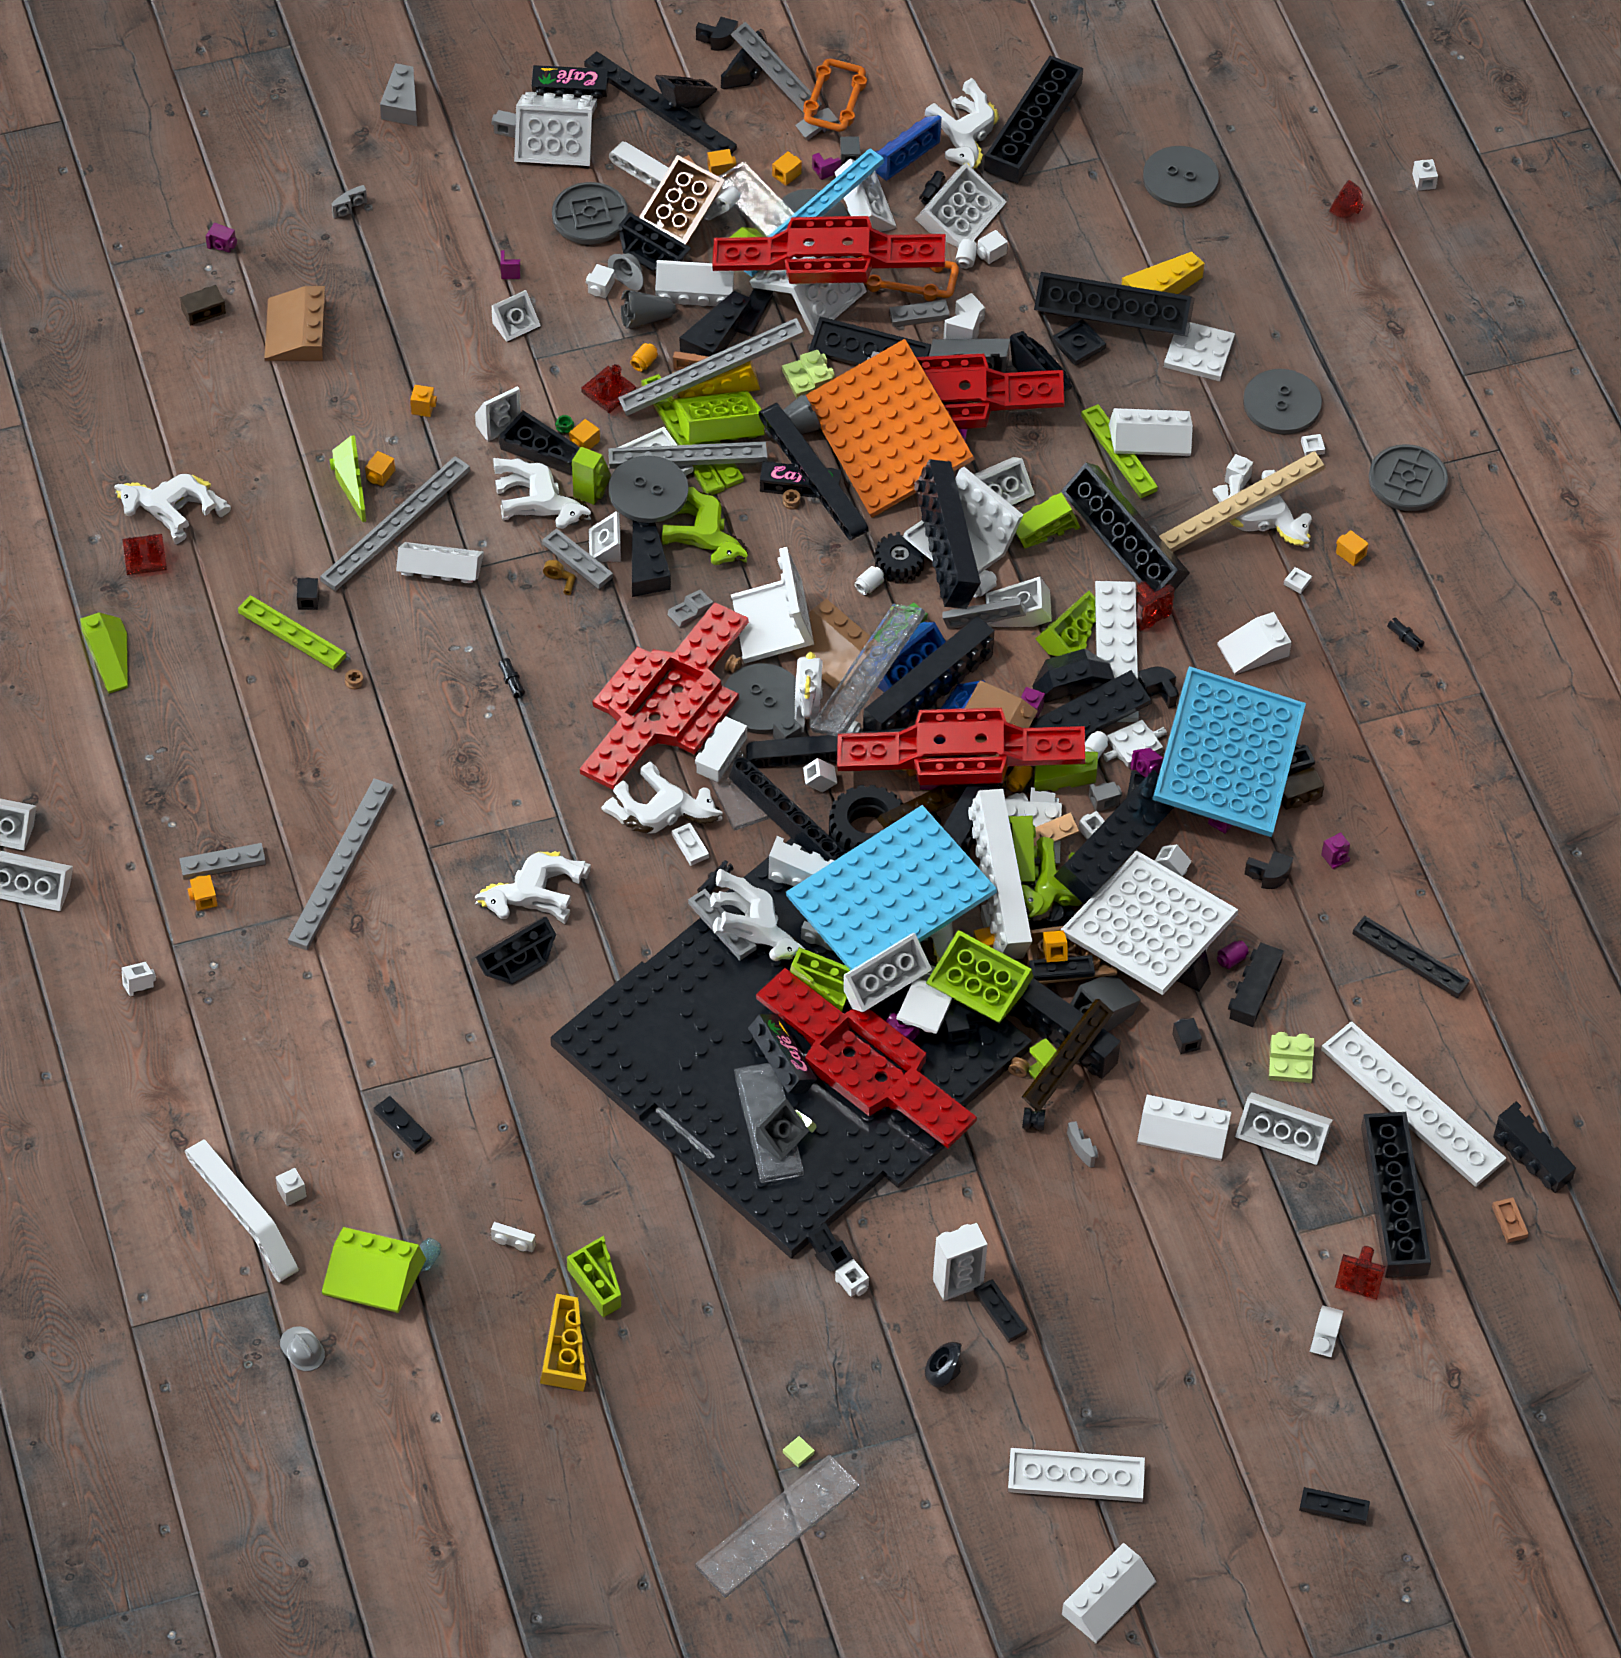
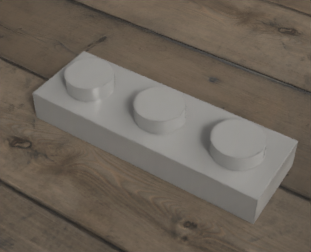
(919, 313)

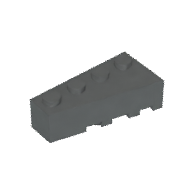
(995, 350)

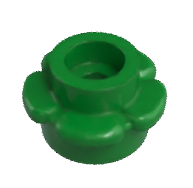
(564, 420)

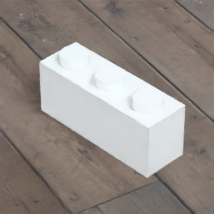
(721, 749)

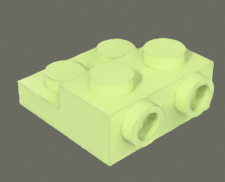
(808, 373)
(1291, 1058)

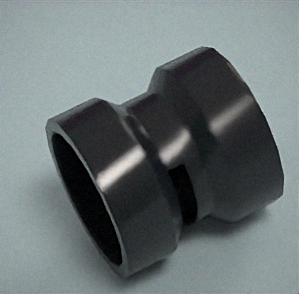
(1033, 1119)

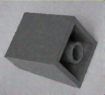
(1113, 993)

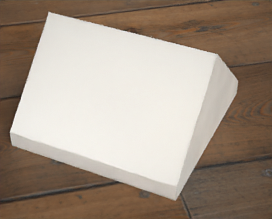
(514, 316)
(963, 325)
(605, 539)

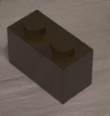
(202, 305)
(1302, 788)

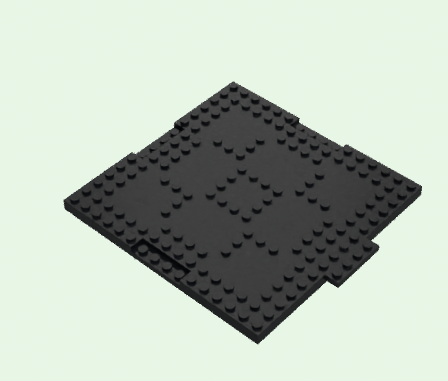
(668, 1055)

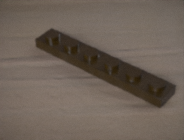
(932, 800)
(1067, 1054)

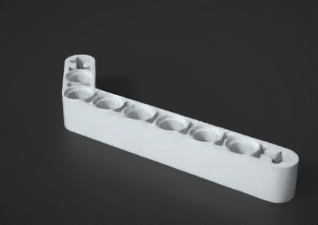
(652, 173)
(244, 1208)

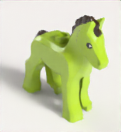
(706, 530)
(1048, 889)

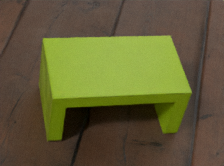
(1042, 1053)

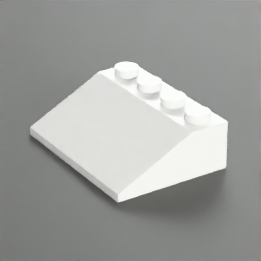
(961, 207)

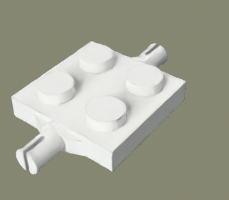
(1132, 738)

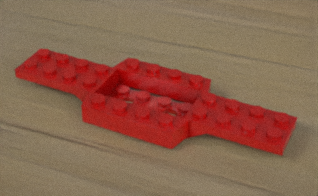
(828, 238)
(991, 387)
(960, 729)
(854, 1076)

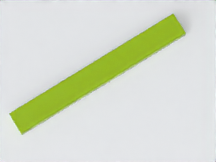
(704, 474)

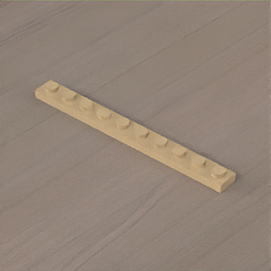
(1243, 501)

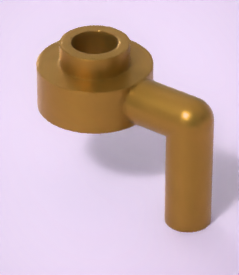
(554, 570)

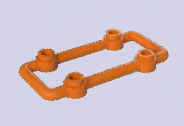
(823, 74)
(929, 291)

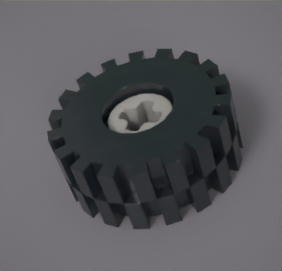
(898, 568)

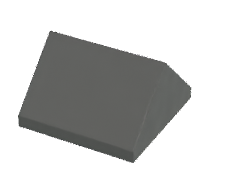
(781, 1130)

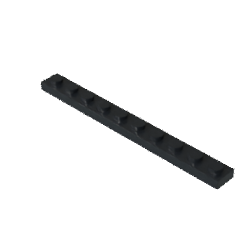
(659, 105)

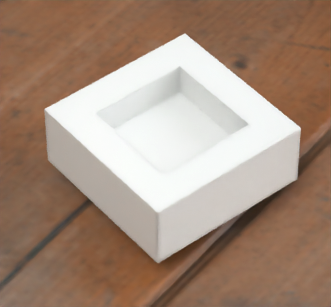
(1313, 443)
(1297, 580)

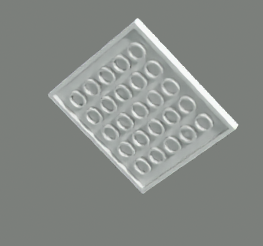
(1149, 922)

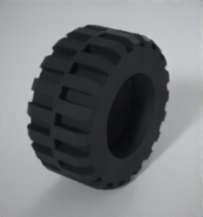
(856, 804)

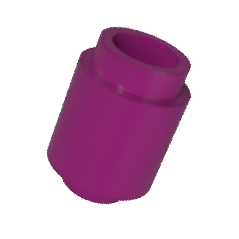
(1232, 954)

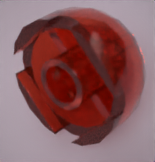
(1347, 201)

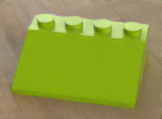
(718, 417)
(980, 977)
(372, 1269)

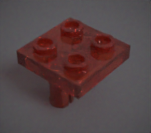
(607, 387)
(144, 554)
(1153, 605)
(1360, 1274)

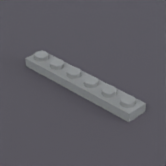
(772, 65)

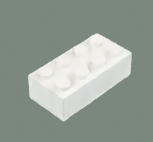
(959, 1261)

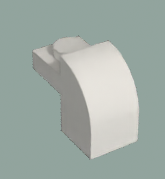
(1326, 1331)

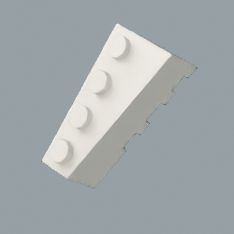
(791, 864)

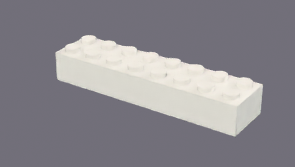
(999, 865)

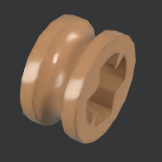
(791, 494)
(733, 663)
(354, 684)
(1018, 1067)

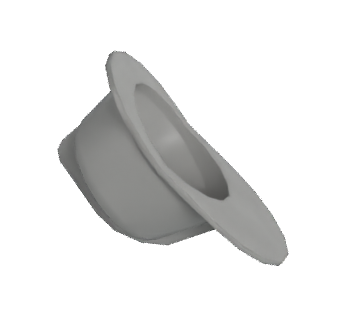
(627, 270)
(302, 1348)

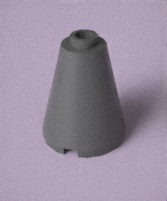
(644, 308)
(801, 416)

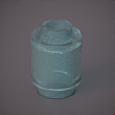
(431, 1251)

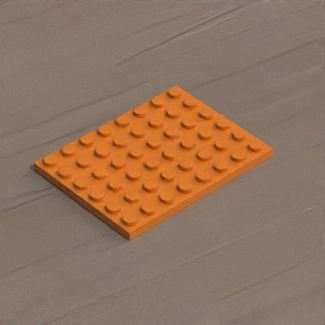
(887, 426)

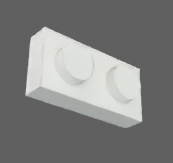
(690, 844)
(507, 1235)

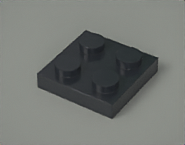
(1078, 342)

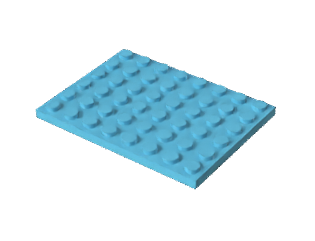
(1229, 751)
(891, 887)

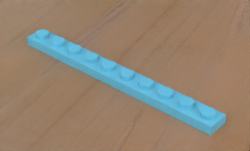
(835, 190)

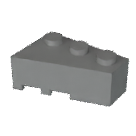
(399, 96)

